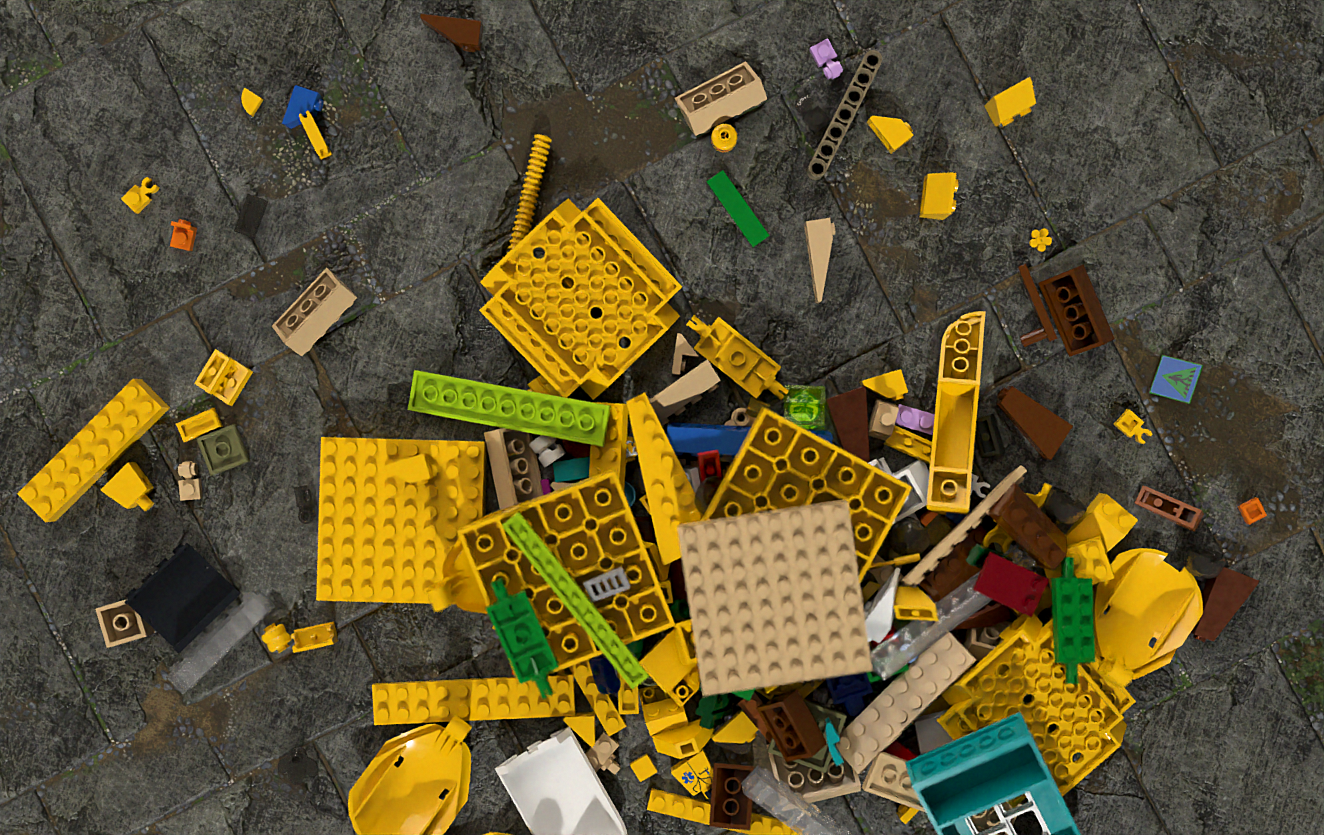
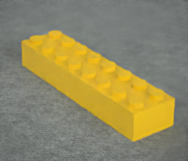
(93, 450)

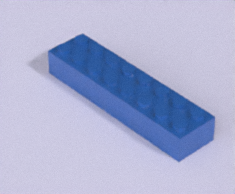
(726, 439)

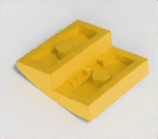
(223, 377)

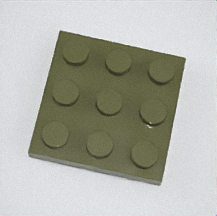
(820, 760)

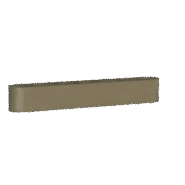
(847, 106)

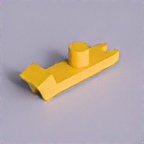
(315, 135)

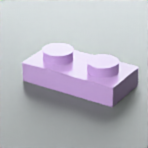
(915, 419)

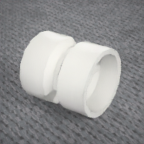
(547, 449)

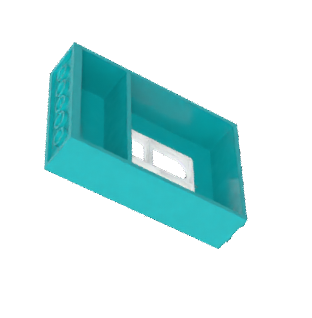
(982, 774)

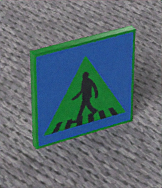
(1176, 379)

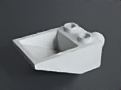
(880, 611)

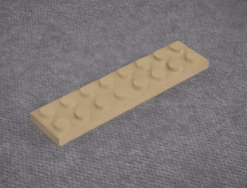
(959, 532)
(903, 701)
(891, 780)

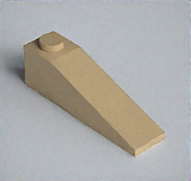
(819, 241)

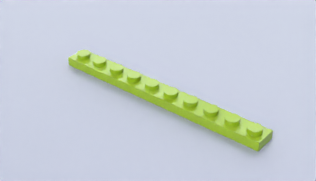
(575, 600)

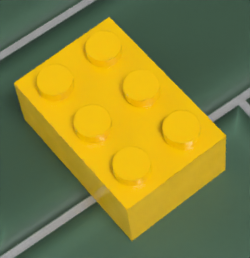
(1089, 561)

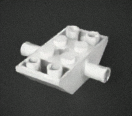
(917, 477)

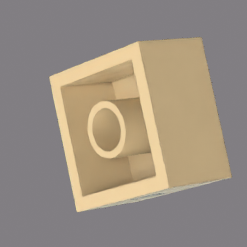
(121, 624)

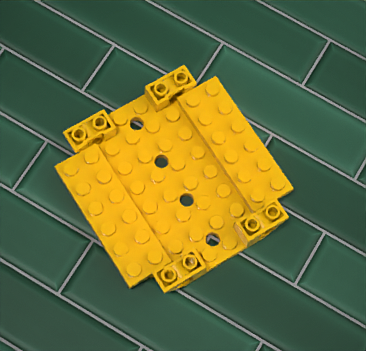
(555, 323)
(1084, 713)

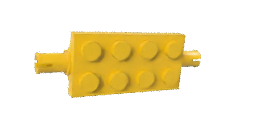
(737, 357)

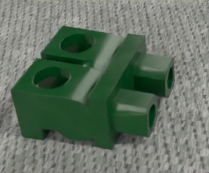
(714, 708)

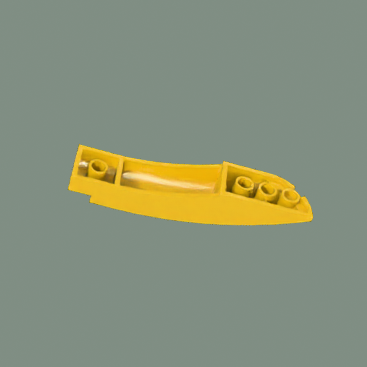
(956, 415)

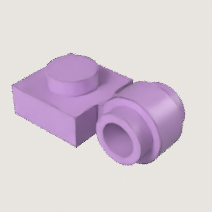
(823, 55)

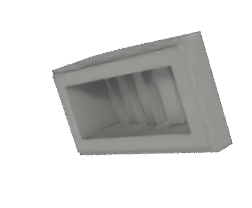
(609, 591)

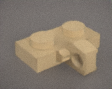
(602, 754)

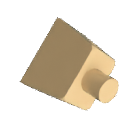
(882, 419)

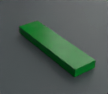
(737, 208)

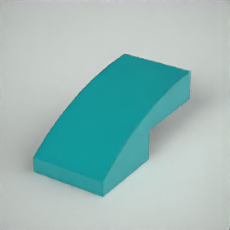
(571, 469)
(833, 737)

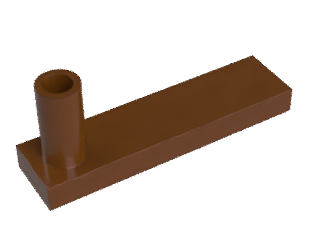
(1046, 330)

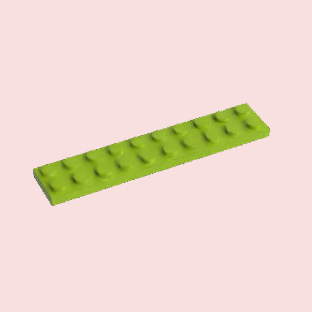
(509, 408)

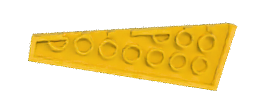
(664, 479)

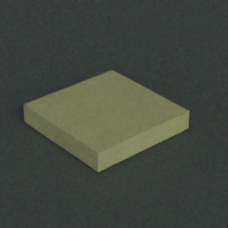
(223, 449)

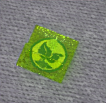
(805, 406)

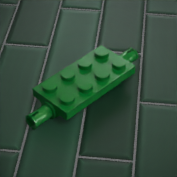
(1072, 620)
(522, 637)

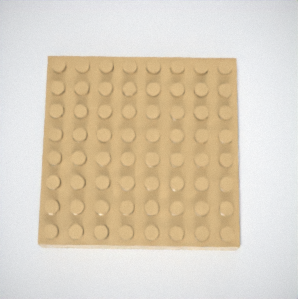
(774, 597)

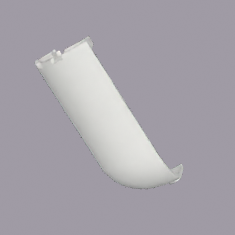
(559, 789)

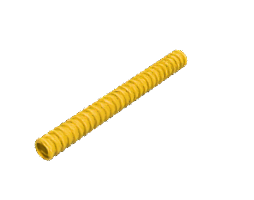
(530, 190)

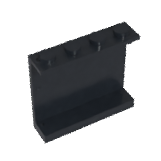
(182, 596)

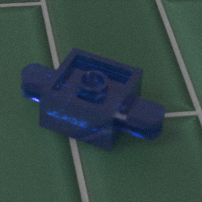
(850, 690)

